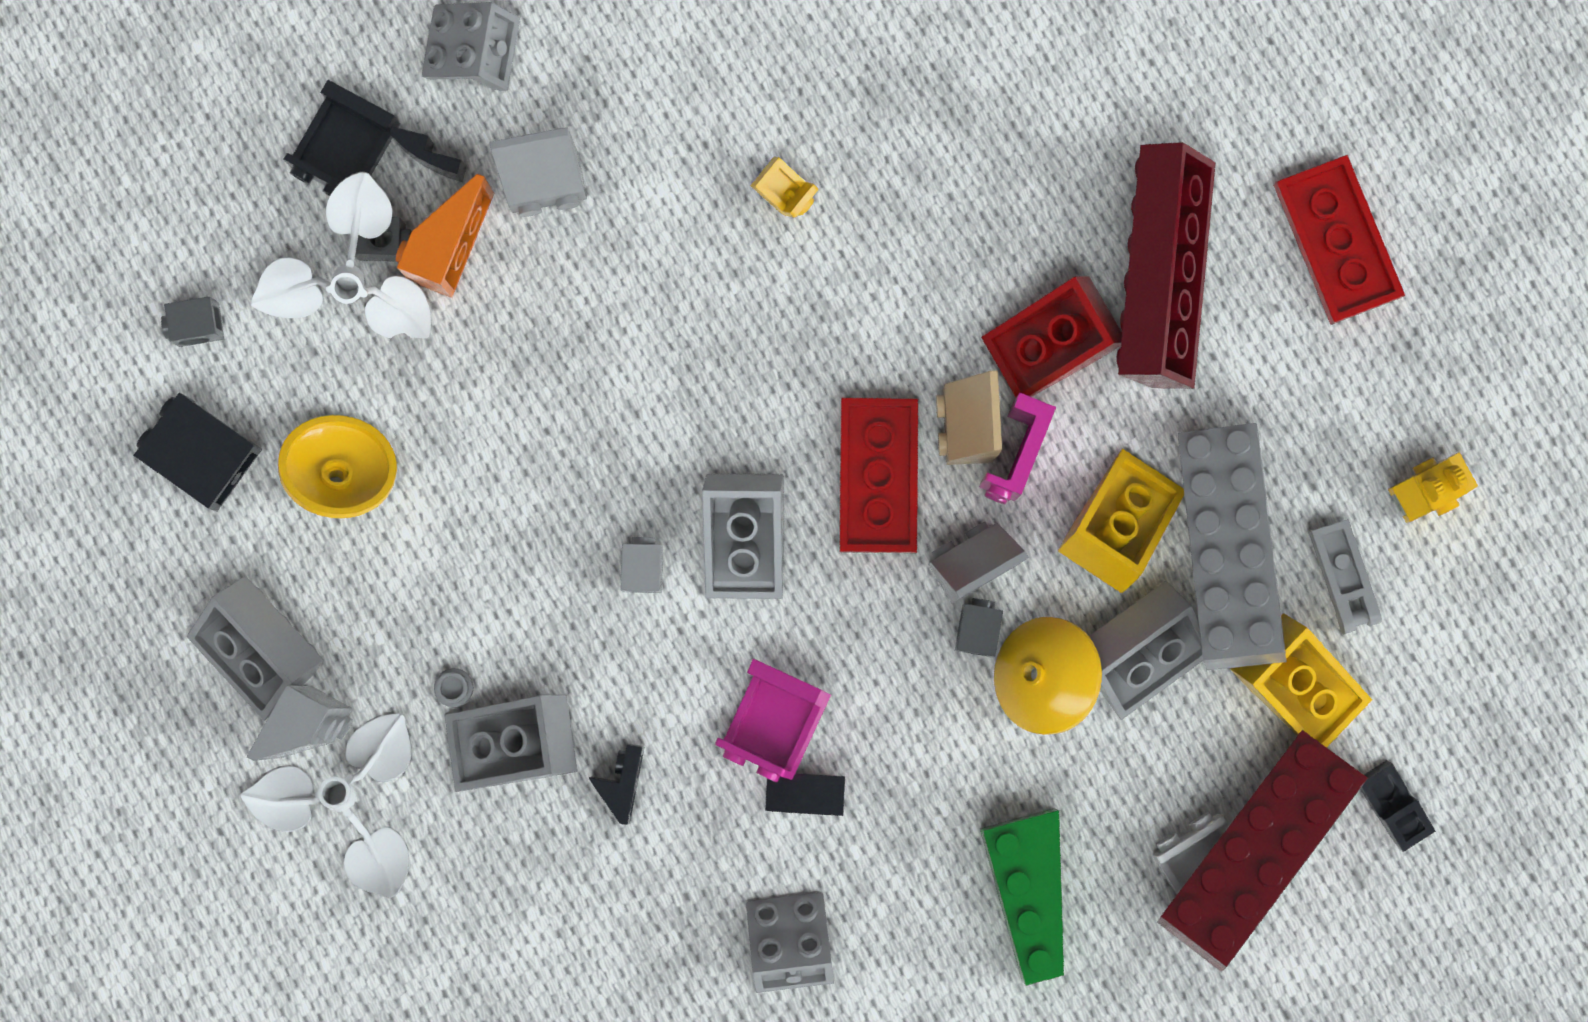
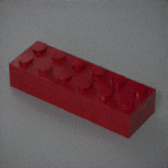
(1166, 266)
(1262, 850)

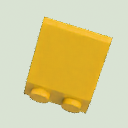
(1122, 522)
(1309, 689)

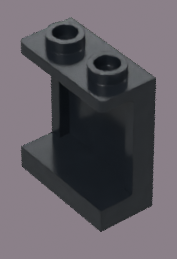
(342, 139)
(196, 451)

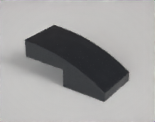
(420, 149)
(806, 794)
(1396, 807)

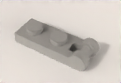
(1345, 575)

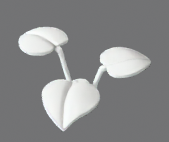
(356, 209)
(284, 801)

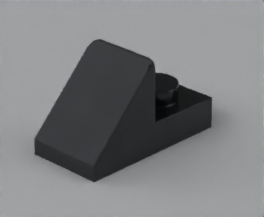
(621, 795)

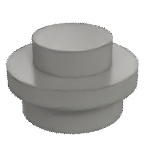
(453, 687)

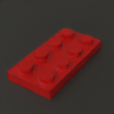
(1339, 239)
(878, 475)

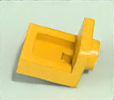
(784, 188)

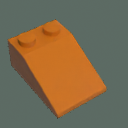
(444, 240)

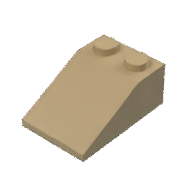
(970, 420)

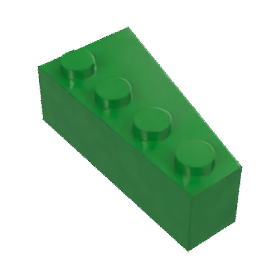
(1028, 883)

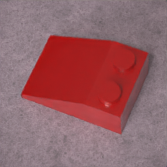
(1054, 337)

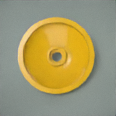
(341, 449)
(1065, 680)

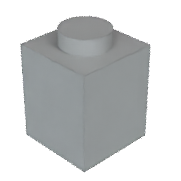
(642, 566)

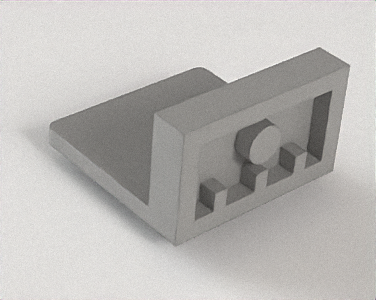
(471, 43)
(789, 942)

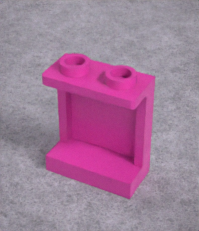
(1038, 418)
(774, 722)

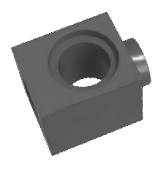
(368, 251)
(192, 322)
(979, 628)

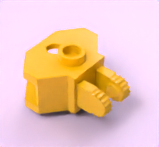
(1434, 487)

